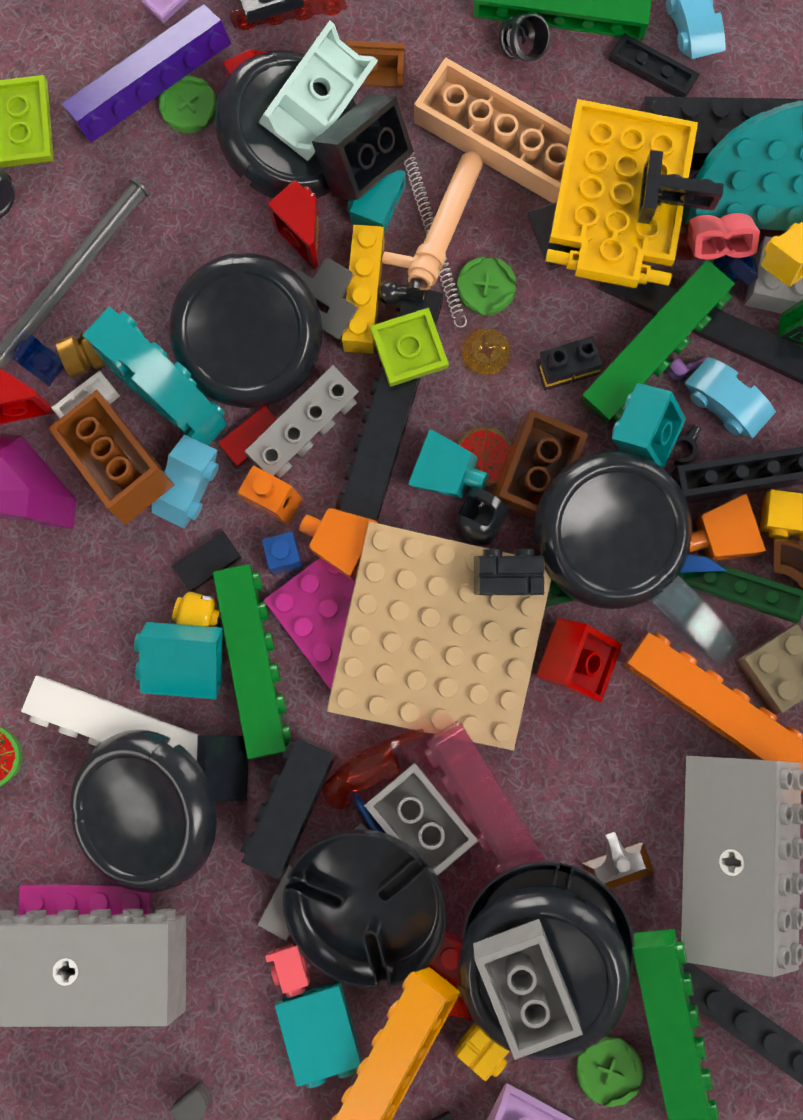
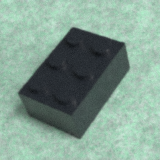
(363, 146)

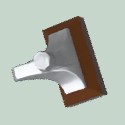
(620, 863)

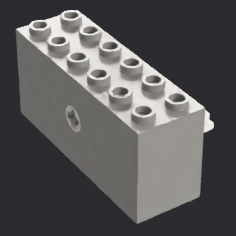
(743, 864)
(92, 968)

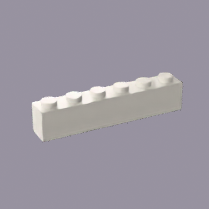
(94, 716)

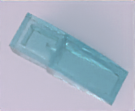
(697, 622)

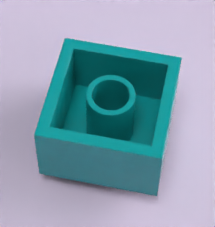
(649, 424)

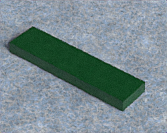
(749, 591)

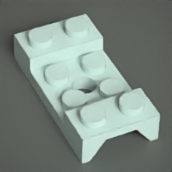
(298, 111)

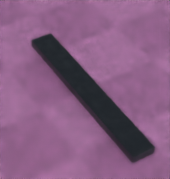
(722, 330)

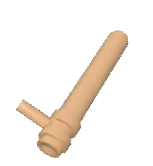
(431, 254)

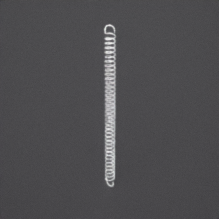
(453, 284)

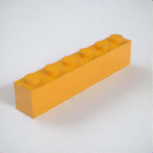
(399, 1047)

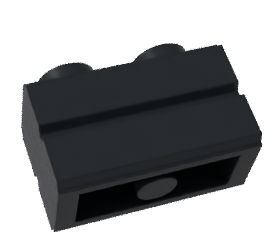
(508, 574)

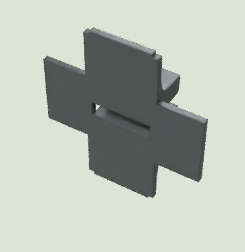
(329, 287)

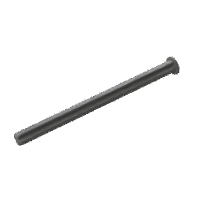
(71, 269)

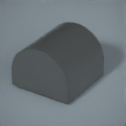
(193, 1103)

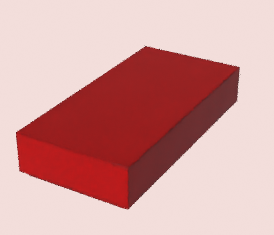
(246, 434)

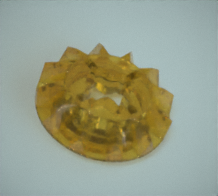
(478, 361)

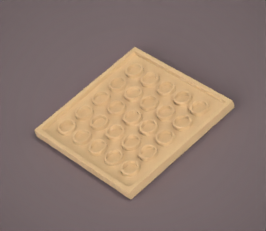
(430, 649)

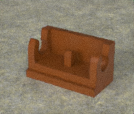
(390, 64)

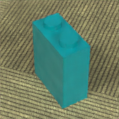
(179, 660)
(319, 1035)

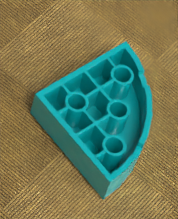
(759, 169)
(154, 377)

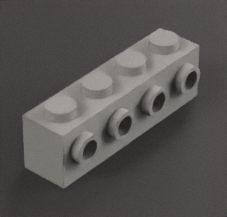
(301, 422)

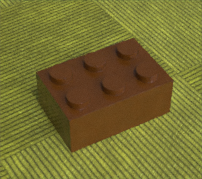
(534, 458)

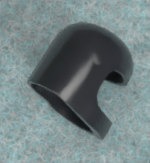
(528, 25)
(478, 521)

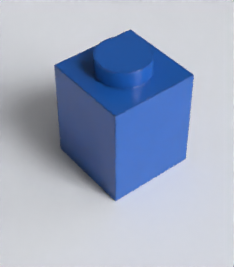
(282, 553)

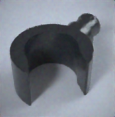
(689, 440)

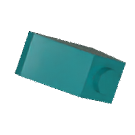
(379, 203)

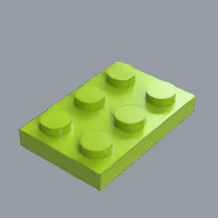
(25, 122)

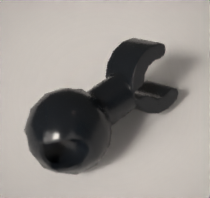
(391, 292)

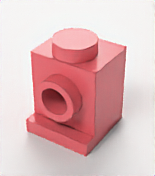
(289, 969)

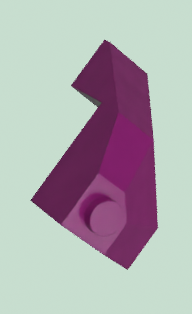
(31, 488)

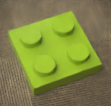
(409, 347)

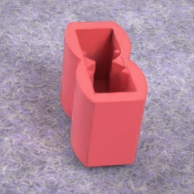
(729, 235)

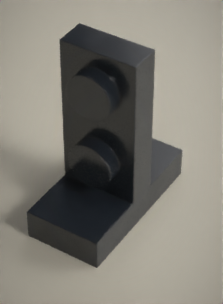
(673, 190)

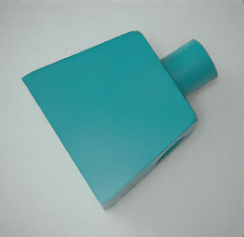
(446, 468)

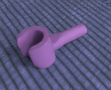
(678, 369)

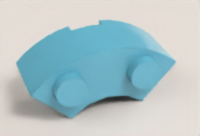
(698, 27)
(720, 391)
(190, 469)

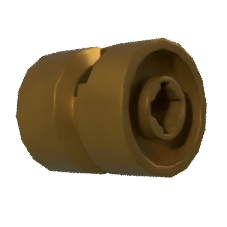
(78, 355)

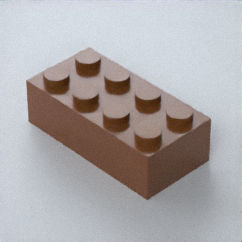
(111, 457)

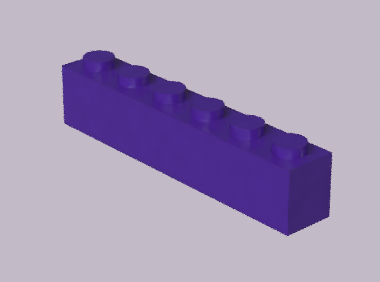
(147, 73)

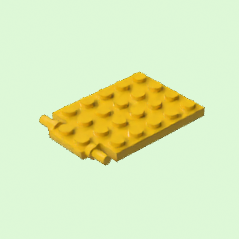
(603, 190)

